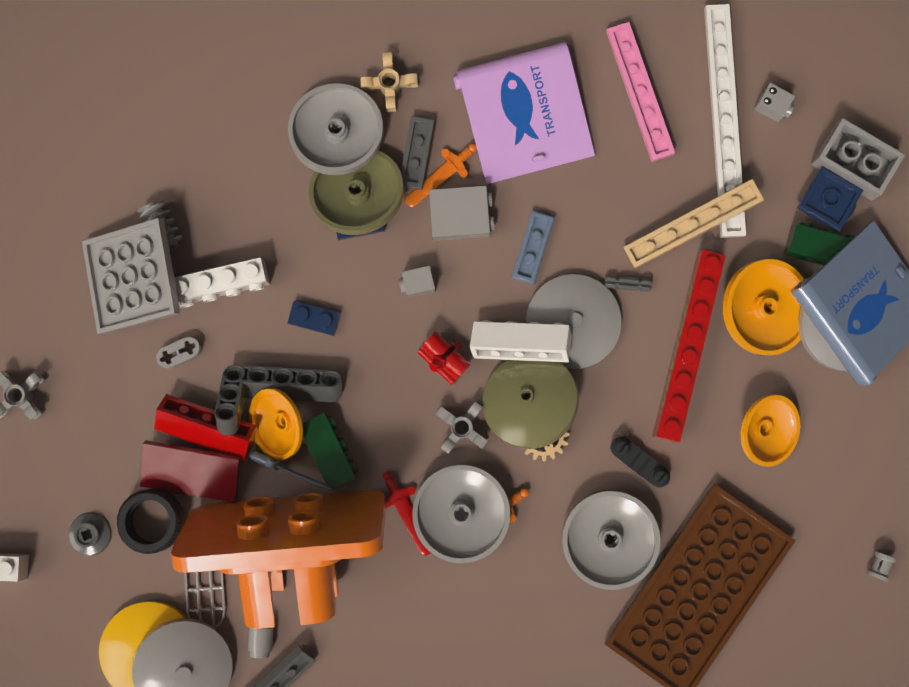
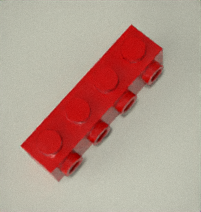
(199, 426)

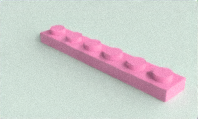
(640, 92)

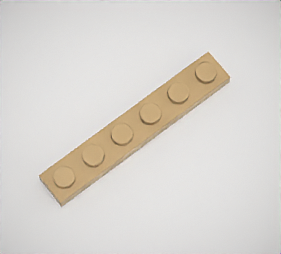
(693, 224)

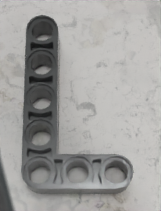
(247, 381)

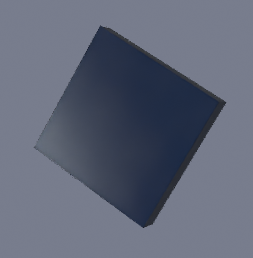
(829, 199)

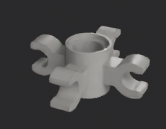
(26, 389)
(468, 418)

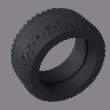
(125, 521)

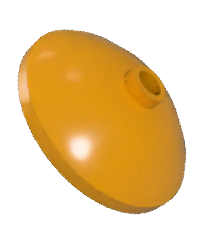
(277, 422)
(770, 430)

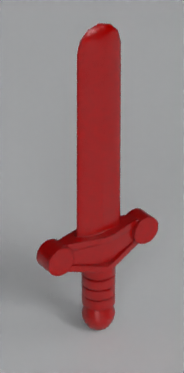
(399, 499)

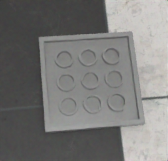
(131, 276)

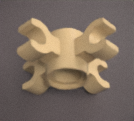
(372, 83)

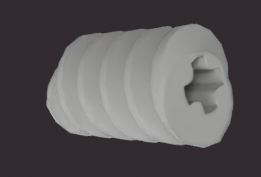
(153, 211)

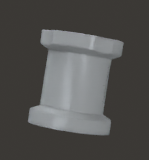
(881, 566)

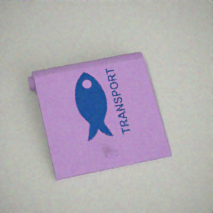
(525, 111)

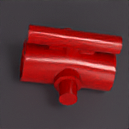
(444, 357)

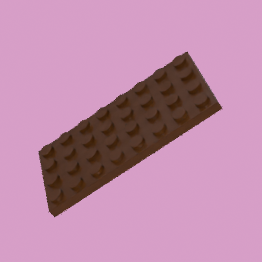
(699, 591)

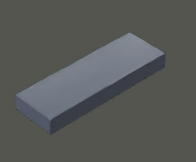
(533, 247)

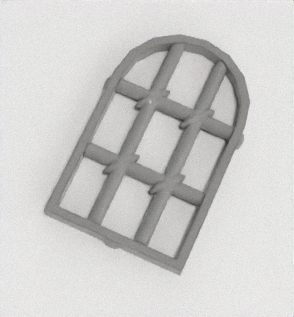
(210, 588)

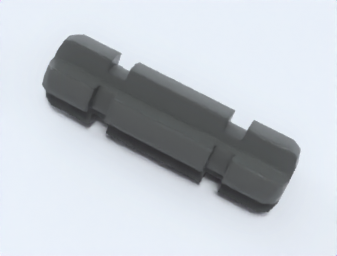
(627, 283)

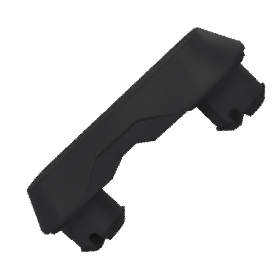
(640, 461)

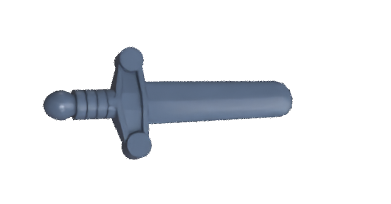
(270, 462)

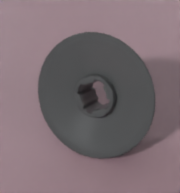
(100, 533)

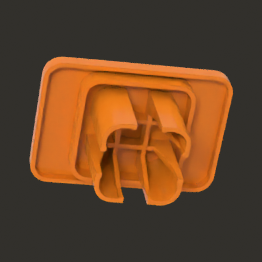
(281, 534)

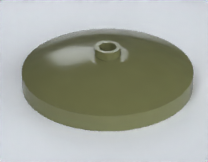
(360, 199)
(541, 417)

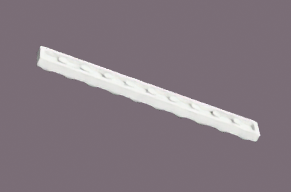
(724, 110)

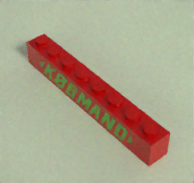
(688, 346)

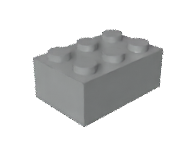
(858, 158)

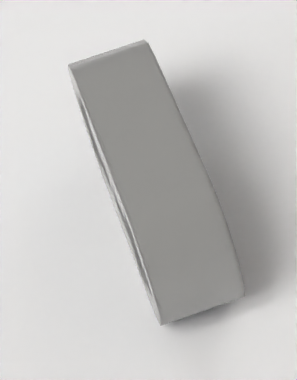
(176, 347)

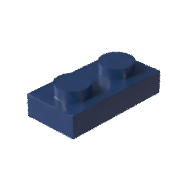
(313, 318)

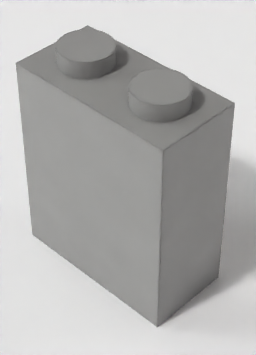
(460, 213)

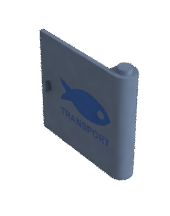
(860, 304)

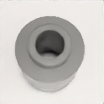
(260, 642)

